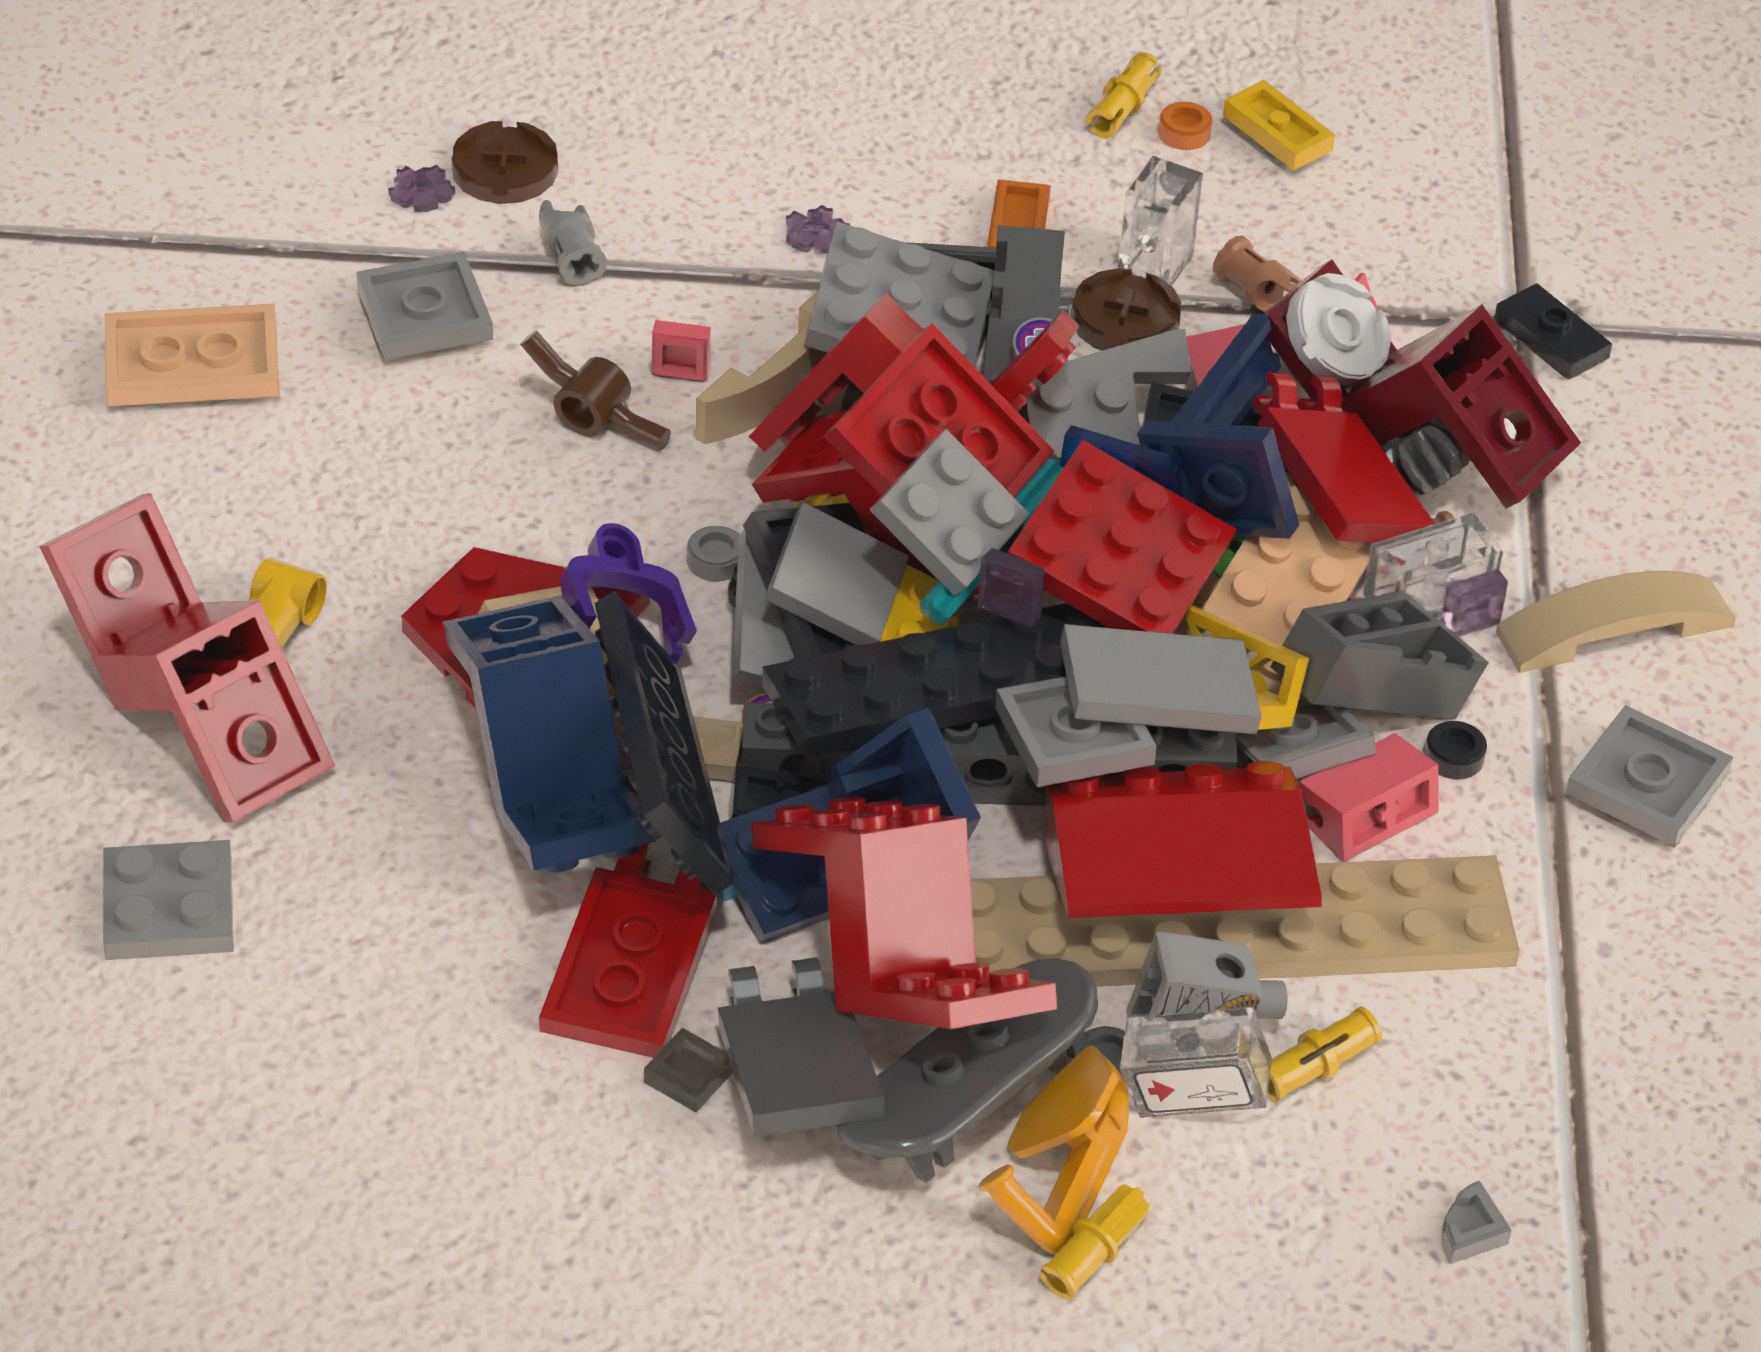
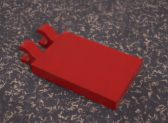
(1339, 463)
(629, 958)

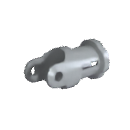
(572, 239)

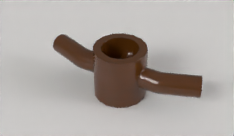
(593, 395)

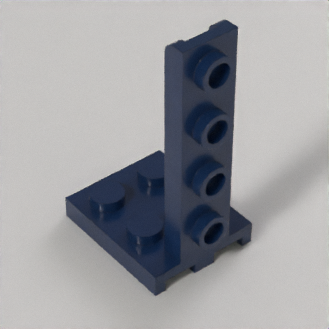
(1228, 466)

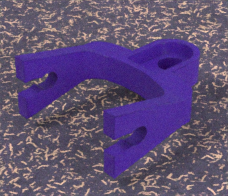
(618, 563)

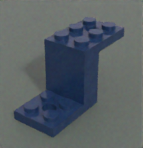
(548, 733)

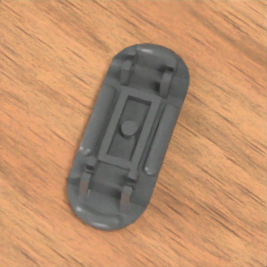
(971, 1071)

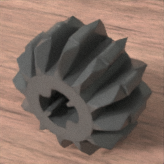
(1426, 456)

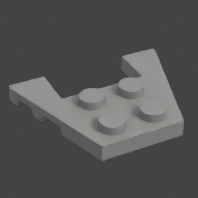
(1100, 389)

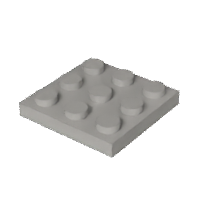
(922, 282)

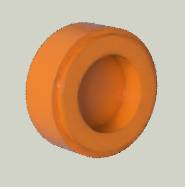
(1185, 125)

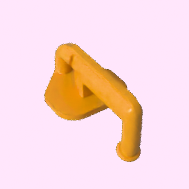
(1088, 1112)

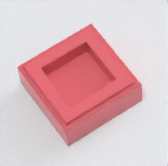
(681, 350)

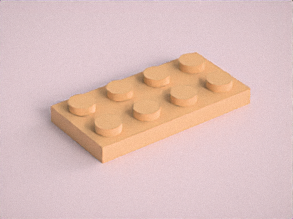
(1280, 577)

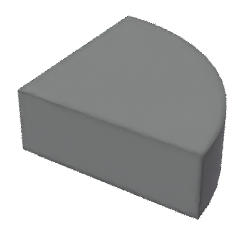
(1473, 1225)

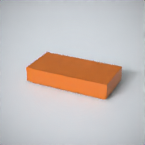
(1019, 206)

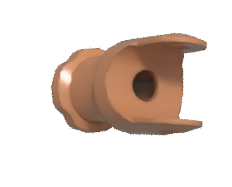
(1259, 278)

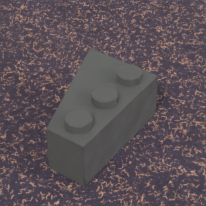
(1022, 288)
(1383, 657)

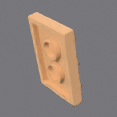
(191, 355)

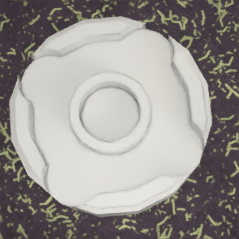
(1338, 329)

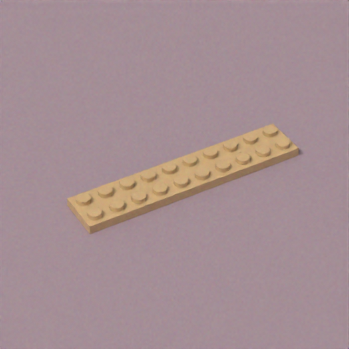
(1370, 922)

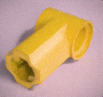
(288, 595)

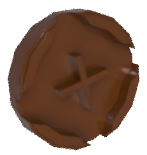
(504, 162)
(1124, 308)

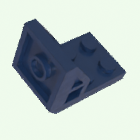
(900, 764)

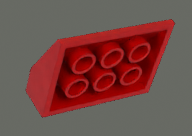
(1181, 841)

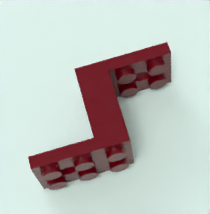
(1468, 380)

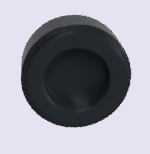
(1456, 749)

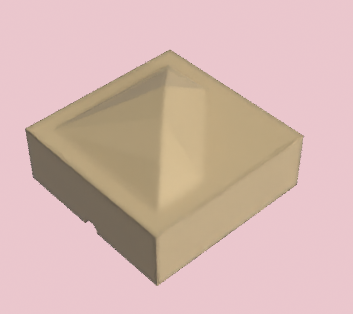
(720, 746)

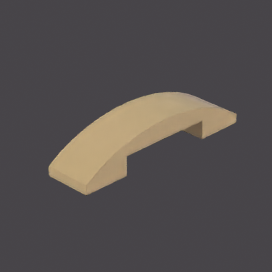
(742, 402)
(1608, 608)

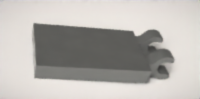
(797, 1055)

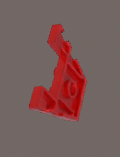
(464, 588)

